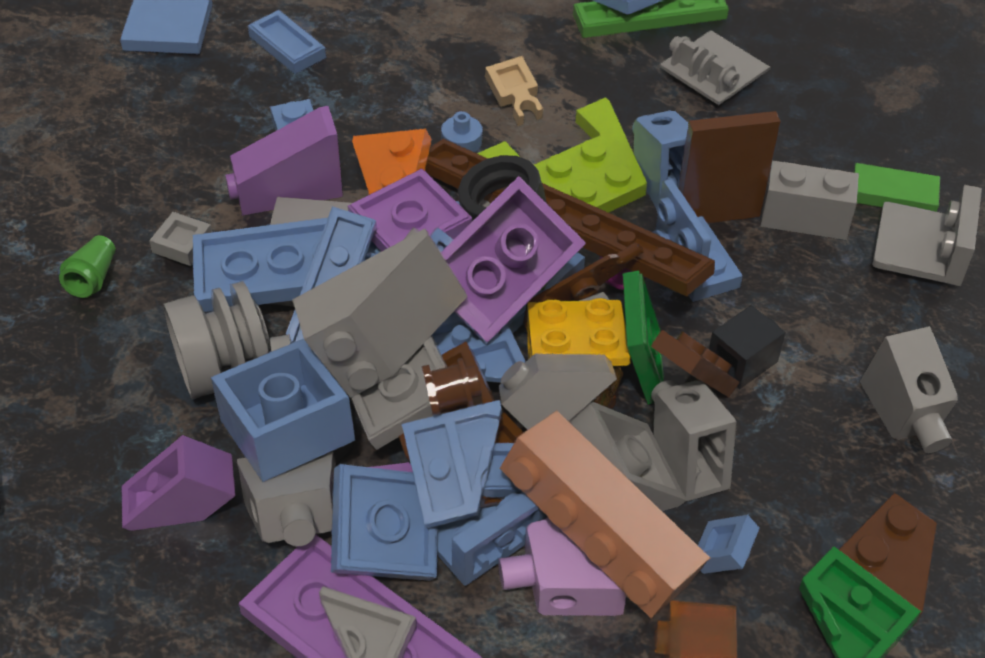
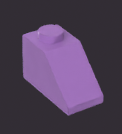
(178, 486)

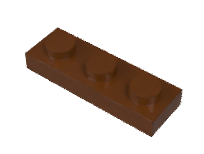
(697, 361)

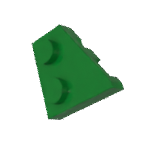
(855, 608)

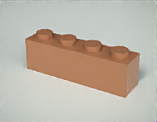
(603, 513)

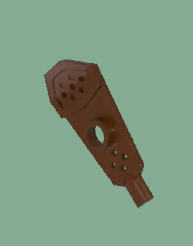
(587, 281)

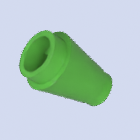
(87, 268)

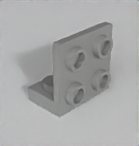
(929, 241)

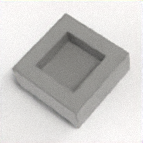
(175, 237)

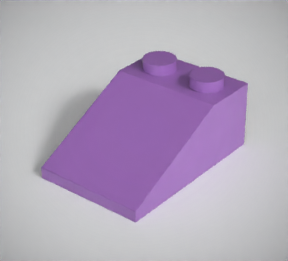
(508, 257)

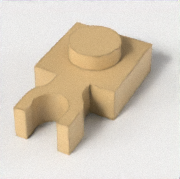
(514, 85)

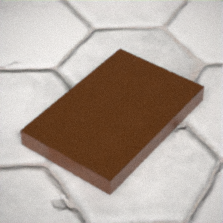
(728, 165)

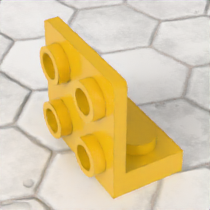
(578, 329)

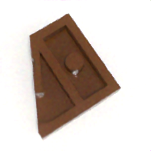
(896, 548)

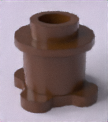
(451, 386)

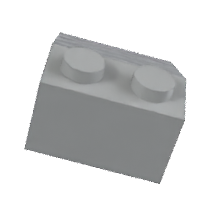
(379, 311)

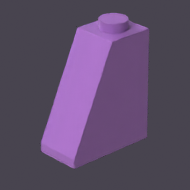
(288, 163)

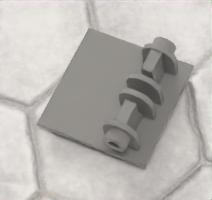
(712, 66)

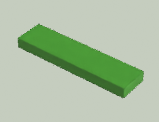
(598, 20)

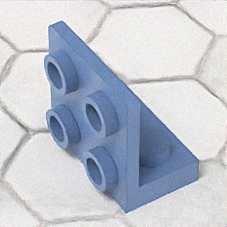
(681, 225)
(477, 543)

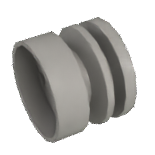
(215, 338)

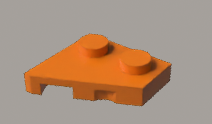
(391, 156)

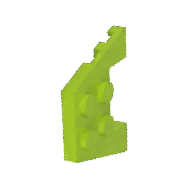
(596, 171)

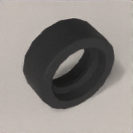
(493, 175)

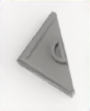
(366, 627)

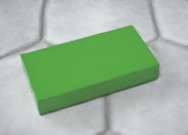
(896, 186)

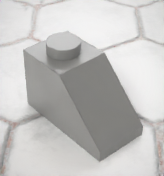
(554, 384)

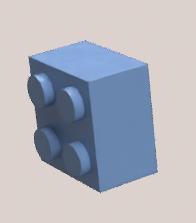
(283, 409)

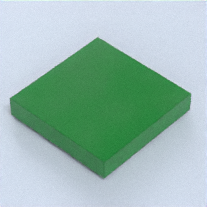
(641, 332)

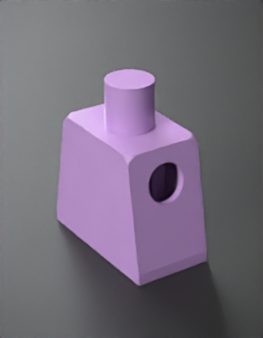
(560, 575)

